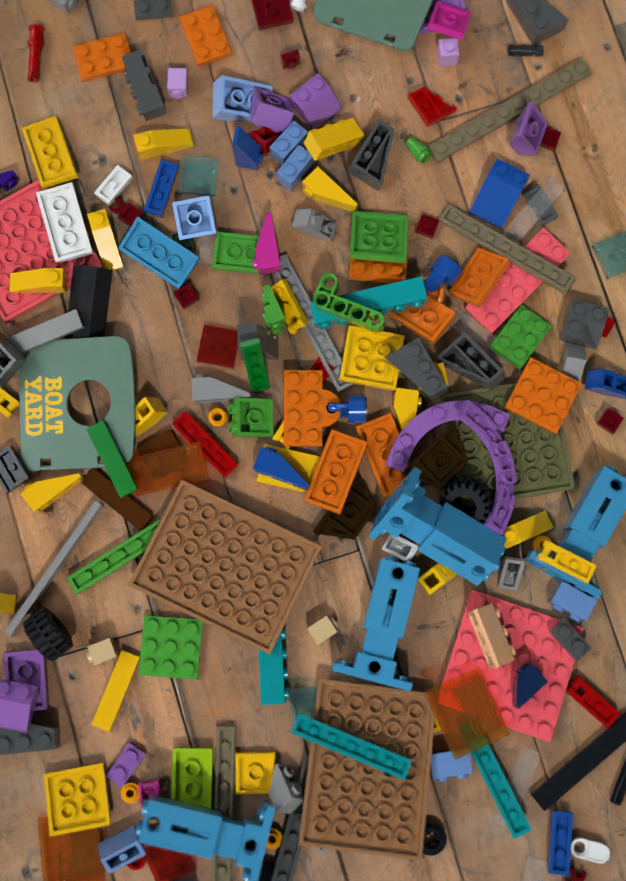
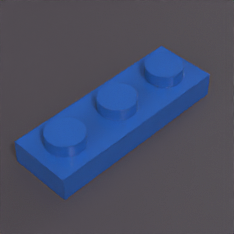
(161, 188)
(560, 842)

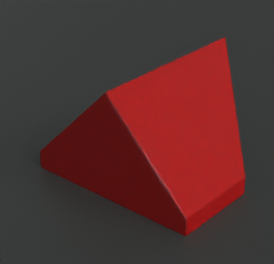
(265, 138)

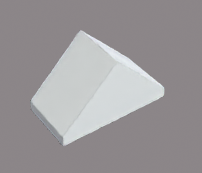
(399, 548)

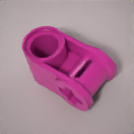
(144, 794)

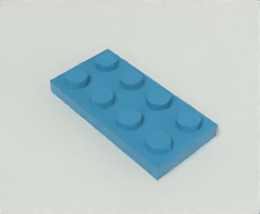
(159, 253)

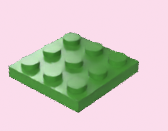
(379, 237)
(170, 647)

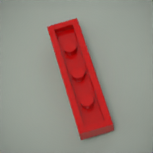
(212, 450)

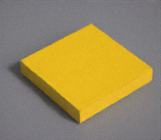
(254, 772)

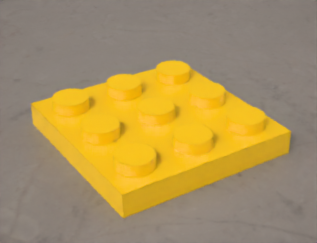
(365, 358)
(77, 799)

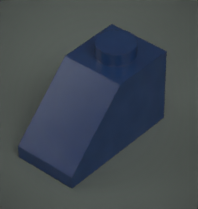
(526, 684)

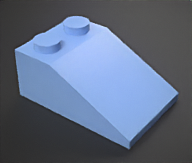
(233, 98)

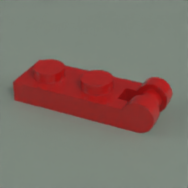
(593, 702)

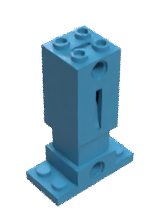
(589, 525)
(440, 531)
(384, 624)
(205, 832)

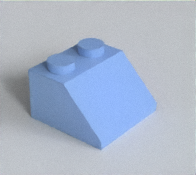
(194, 217)

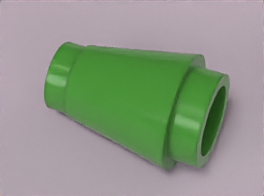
(418, 150)

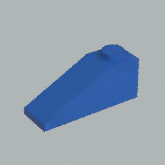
(246, 150)
(606, 383)
(276, 467)

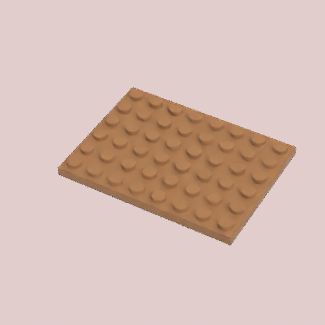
(225, 566)
(355, 804)

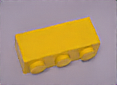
(333, 138)

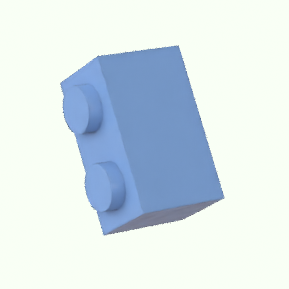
(287, 142)
(294, 168)
(572, 601)
(444, 766)
(120, 849)

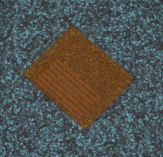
(466, 713)
(70, 855)

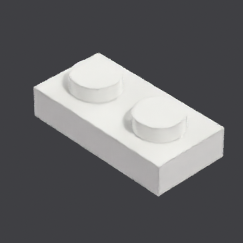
(113, 185)

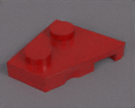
(430, 106)

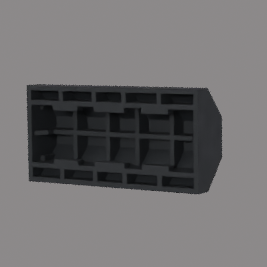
(90, 296)

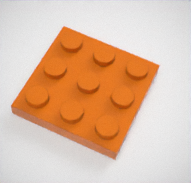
(543, 396)

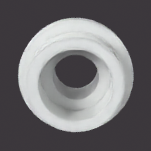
(298, 5)

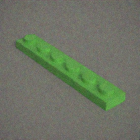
(112, 560)

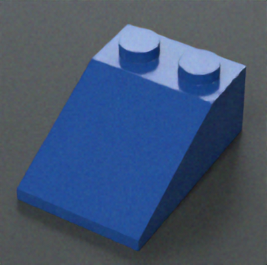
(499, 193)

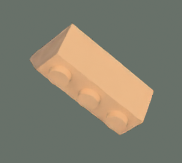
(491, 636)

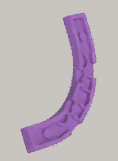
(430, 419)
(503, 464)

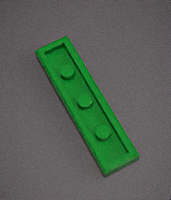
(255, 365)
(112, 459)

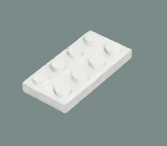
(64, 223)

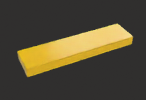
(115, 691)

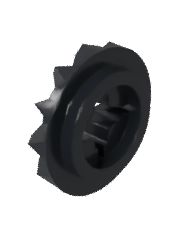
(439, 834)

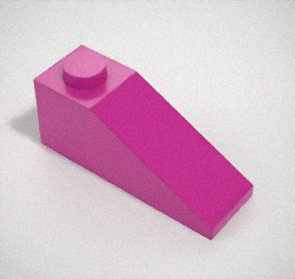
(266, 251)

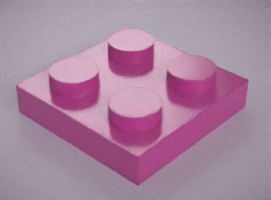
(449, 20)

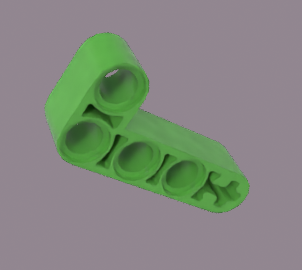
(350, 307)

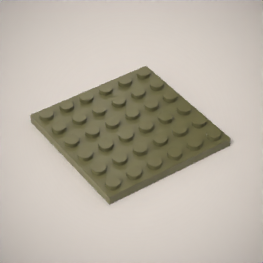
(537, 454)

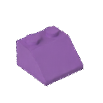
(315, 102)
(270, 110)
(528, 131)
(17, 705)

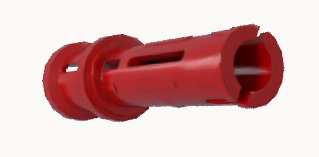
(35, 44)

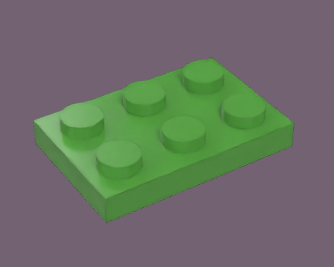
(235, 252)
(520, 337)

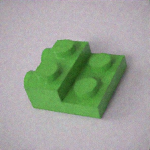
(273, 315)
(251, 418)

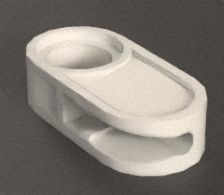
(593, 850)

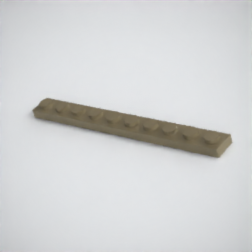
(509, 110)

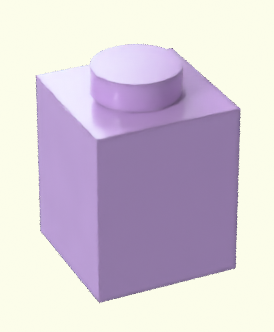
(447, 52)
(177, 82)

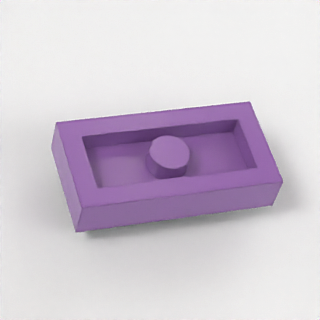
(126, 764)

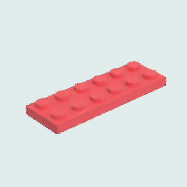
(516, 284)

